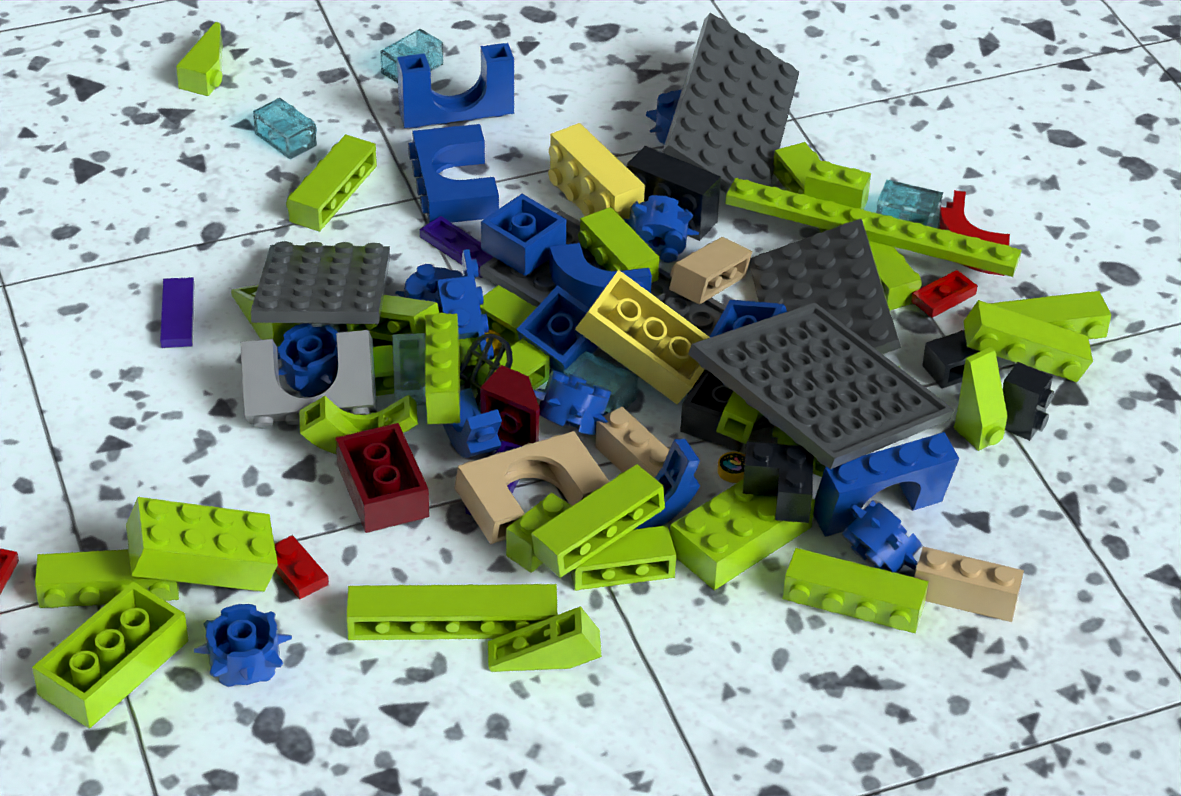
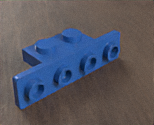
(464, 298)

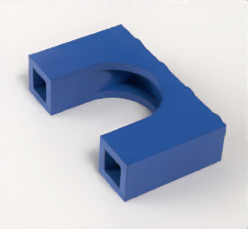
(487, 98)
(445, 197)
(918, 466)

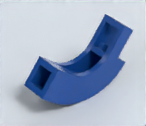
(582, 279)
(476, 431)
(677, 482)

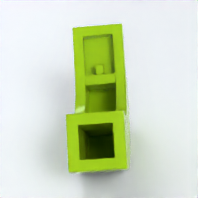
(325, 421)

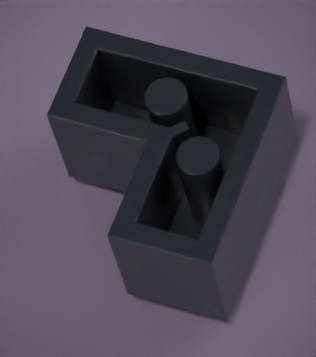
(782, 473)

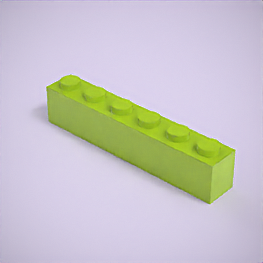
(446, 610)

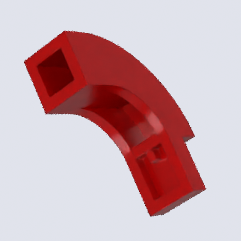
(954, 220)

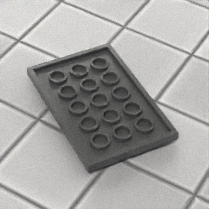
(835, 273)
(322, 284)

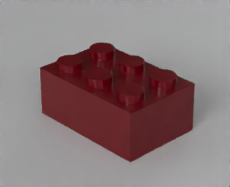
(382, 477)

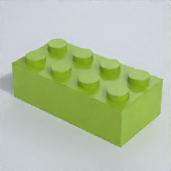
(731, 534)
(200, 544)
(110, 654)

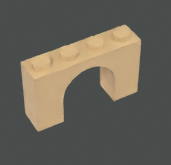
(558, 460)

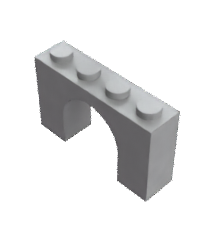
(268, 403)

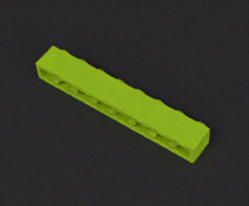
(895, 273)

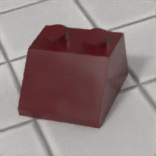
(517, 405)

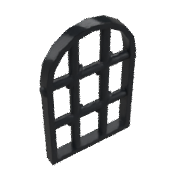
(483, 358)

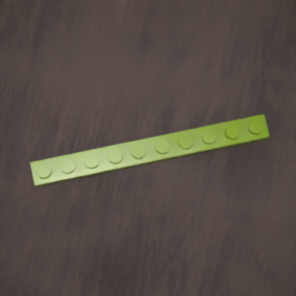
(879, 227)

